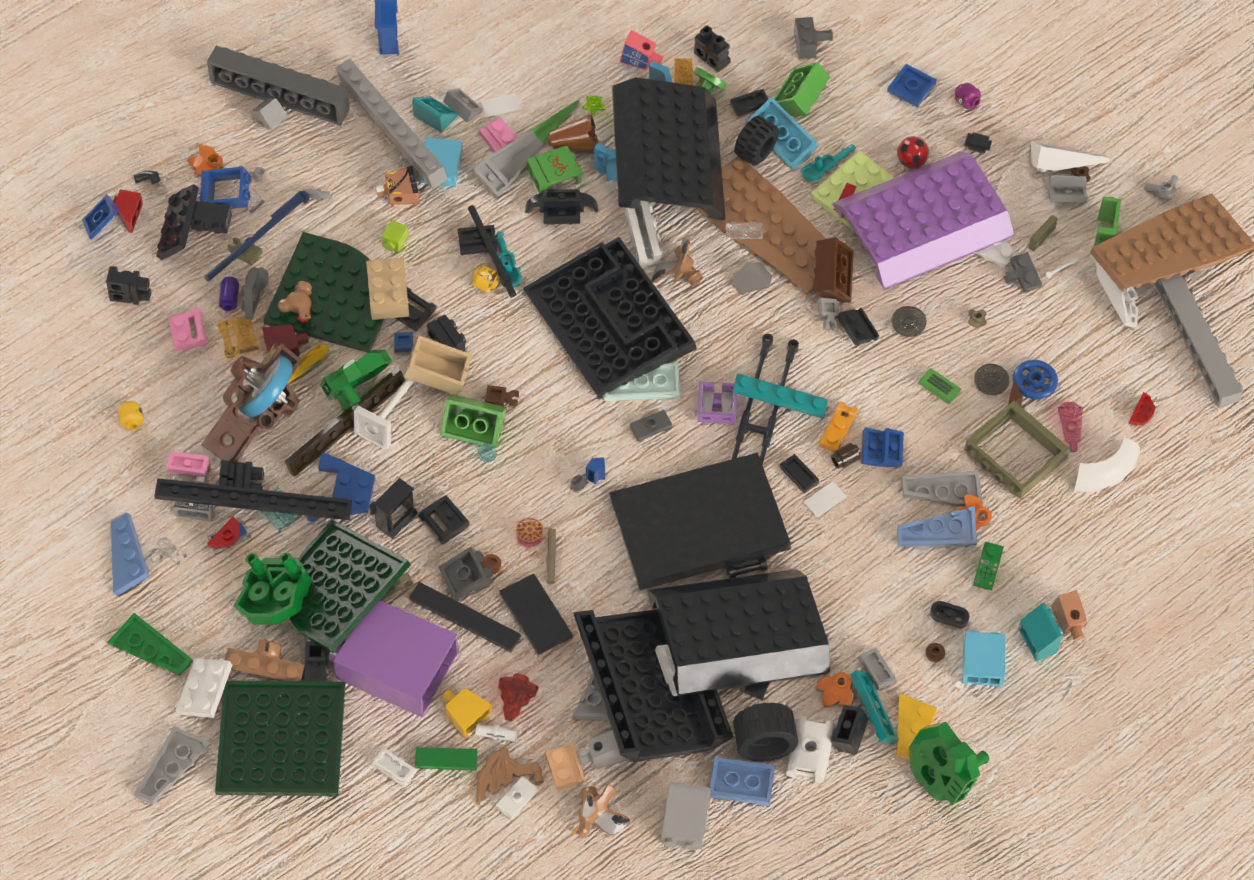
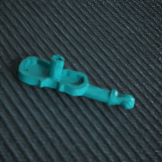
(822, 164)
(508, 261)

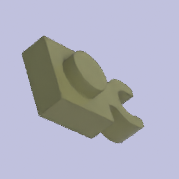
(248, 256)

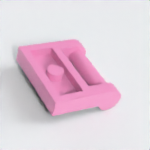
(181, 330)

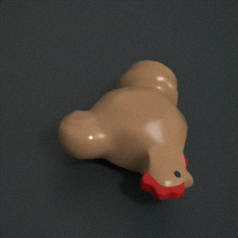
(298, 301)

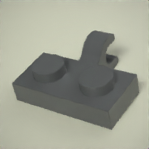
(1024, 272)

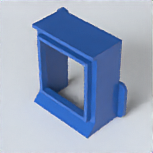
(387, 26)

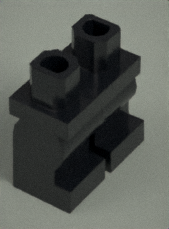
(713, 48)
(127, 286)
(240, 475)

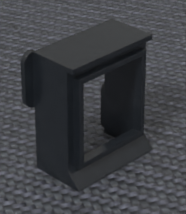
(398, 494)

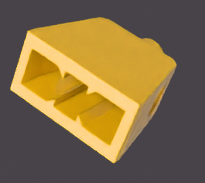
(465, 710)

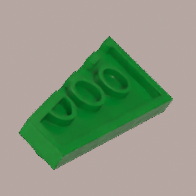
(146, 643)

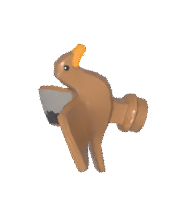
(680, 267)
(595, 811)

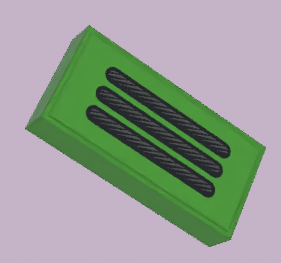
(939, 386)

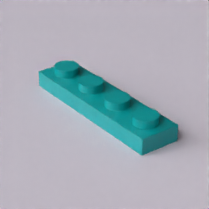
(874, 707)

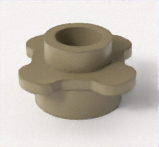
(977, 322)

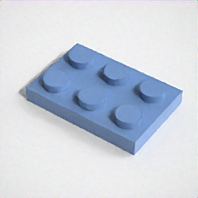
(742, 781)

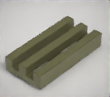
(1042, 233)

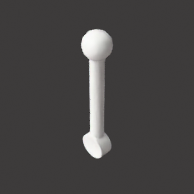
(1072, 261)

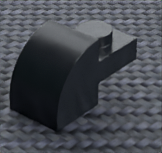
(315, 662)

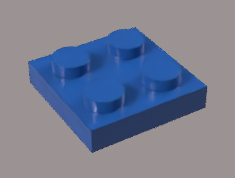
(911, 85)

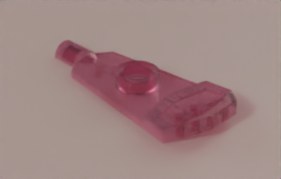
(1074, 418)

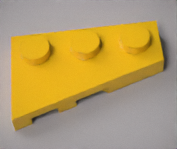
(912, 717)

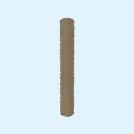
(551, 556)

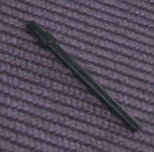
(505, 278)

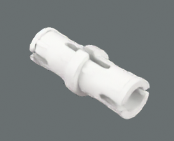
(496, 732)

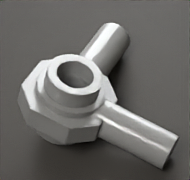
(1166, 190)

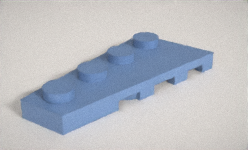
(945, 530)
(127, 556)

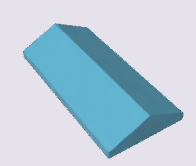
(793, 142)

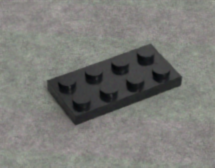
(177, 222)

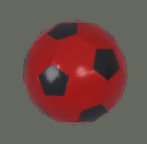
(913, 152)

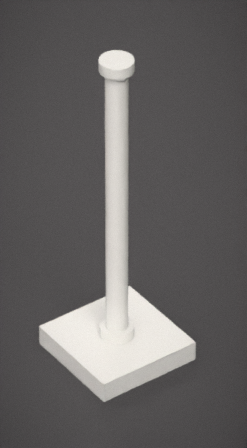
(376, 427)

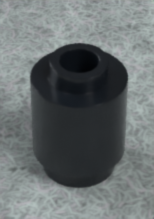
(978, 142)

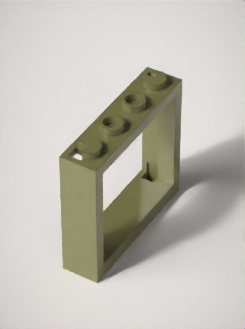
(1033, 428)

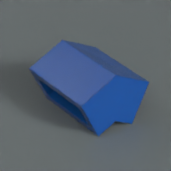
(595, 470)

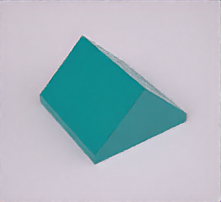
(433, 112)

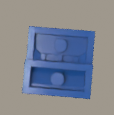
(882, 447)

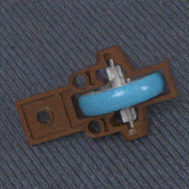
(254, 400)

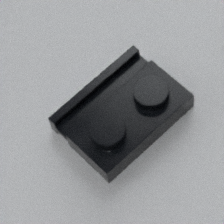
(471, 241)
(858, 326)

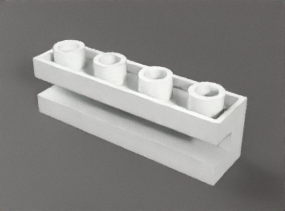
(643, 235)

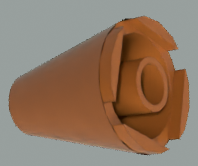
(576, 135)

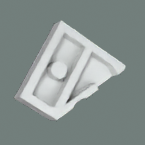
(998, 253)

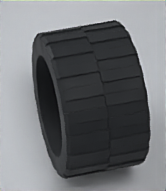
(765, 732)

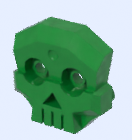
(342, 382)
(272, 589)
(944, 763)

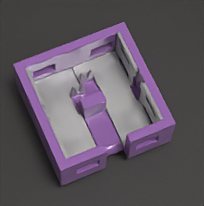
(716, 406)

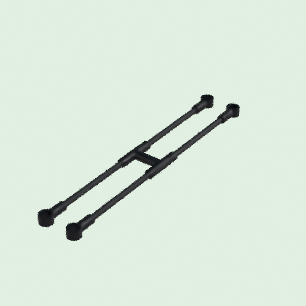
(767, 431)

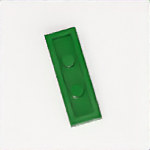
(446, 758)

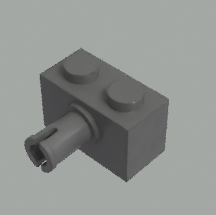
(807, 37)

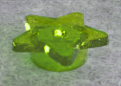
(593, 100)

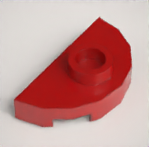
(1144, 411)
(226, 536)

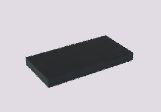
(536, 614)

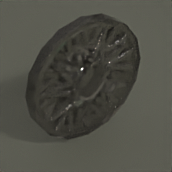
(909, 321)
(991, 379)

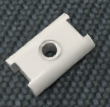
(811, 763)

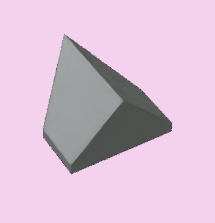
(751, 278)

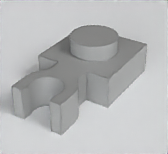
(829, 311)

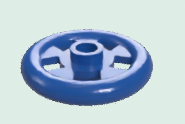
(1031, 366)

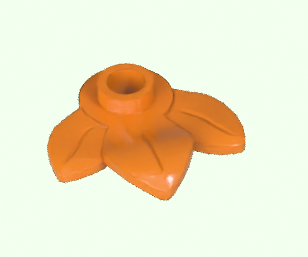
(205, 160)
(970, 501)
(834, 692)

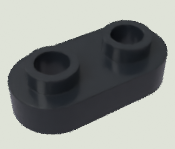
(950, 613)

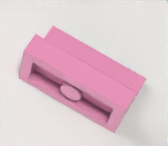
(188, 464)

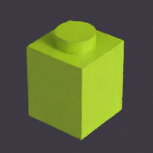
(395, 236)

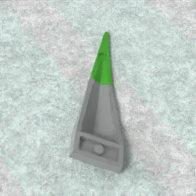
(505, 165)

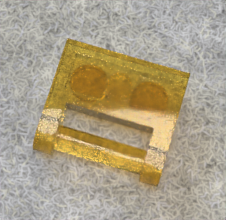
(244, 334)

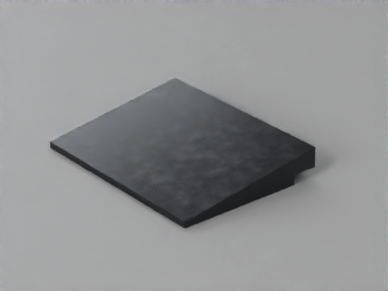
(609, 316)
(699, 521)

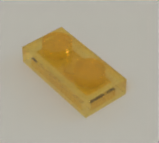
(684, 71)

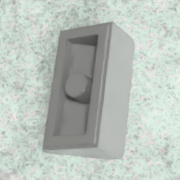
(462, 104)

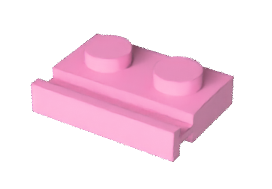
(497, 134)

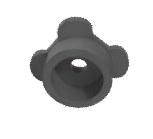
(578, 482)

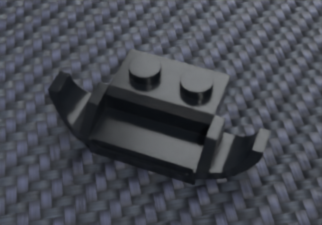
(561, 205)

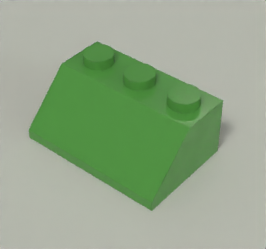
(802, 89)
(473, 420)

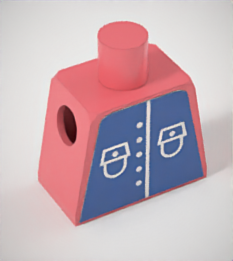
(639, 51)

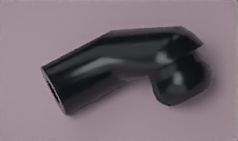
(145, 175)

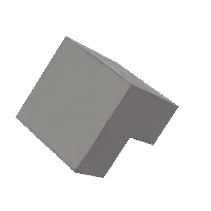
(269, 112)

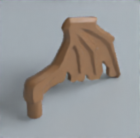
(500, 770)

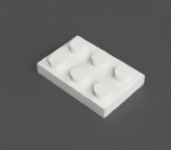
(204, 687)

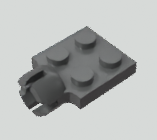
(255, 281)

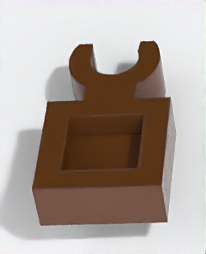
(499, 396)

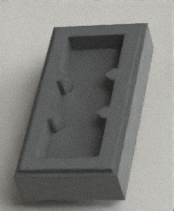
(651, 425)

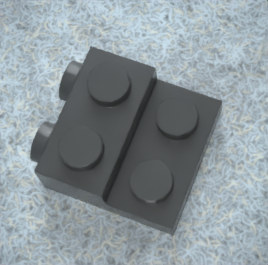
(466, 573)

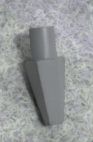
(317, 194)

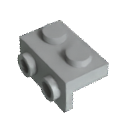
(1068, 189)

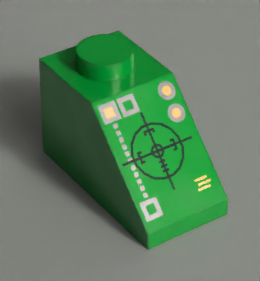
(988, 565)

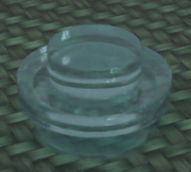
(487, 453)

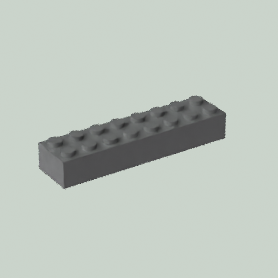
(269, 80)

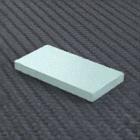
(657, 384)

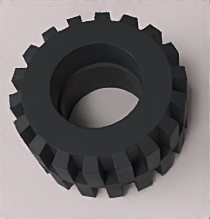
(756, 140)

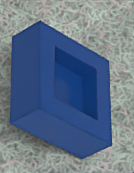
(403, 342)

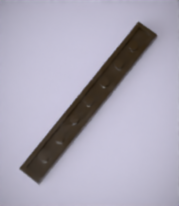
(343, 423)

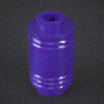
(229, 293)

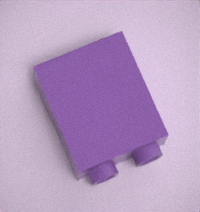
(396, 657)

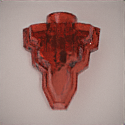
(515, 694)

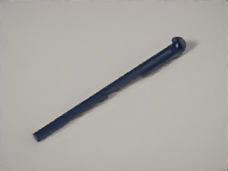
(277, 216)

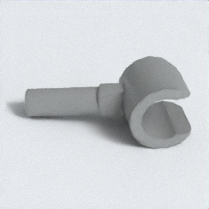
(257, 174)

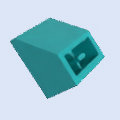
(1041, 632)

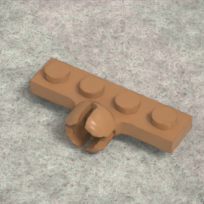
(265, 662)

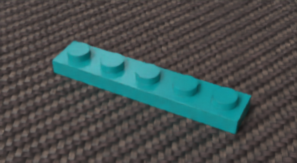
(780, 395)

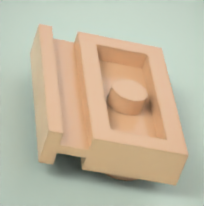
(565, 766)

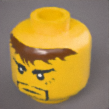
(485, 278)

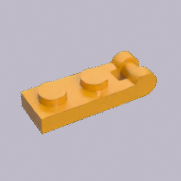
(838, 427)

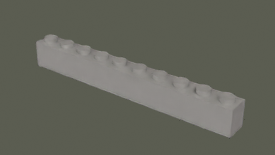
(391, 123)
(1200, 340)

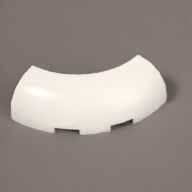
(1108, 472)

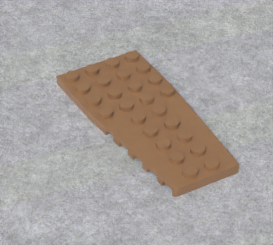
(787, 234)
(1172, 244)

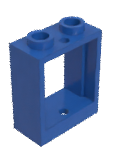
(208, 181)

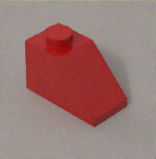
(129, 207)

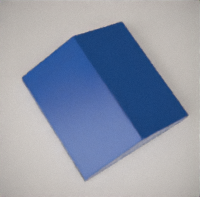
(99, 216)

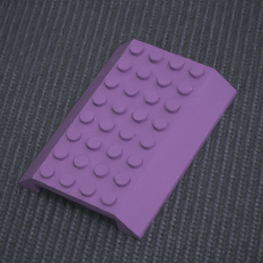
(927, 218)

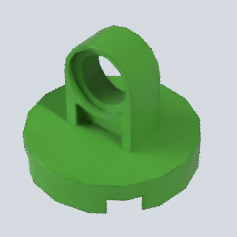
(708, 81)

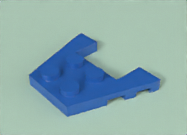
(350, 483)

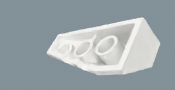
(1050, 157)
(1122, 301)

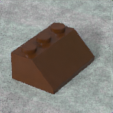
(833, 270)

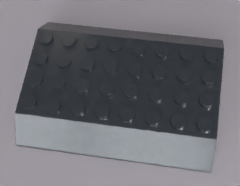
(667, 145)
(742, 631)
(635, 695)

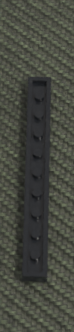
(253, 499)

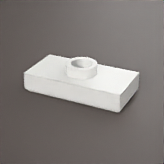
(393, 767)
(517, 798)

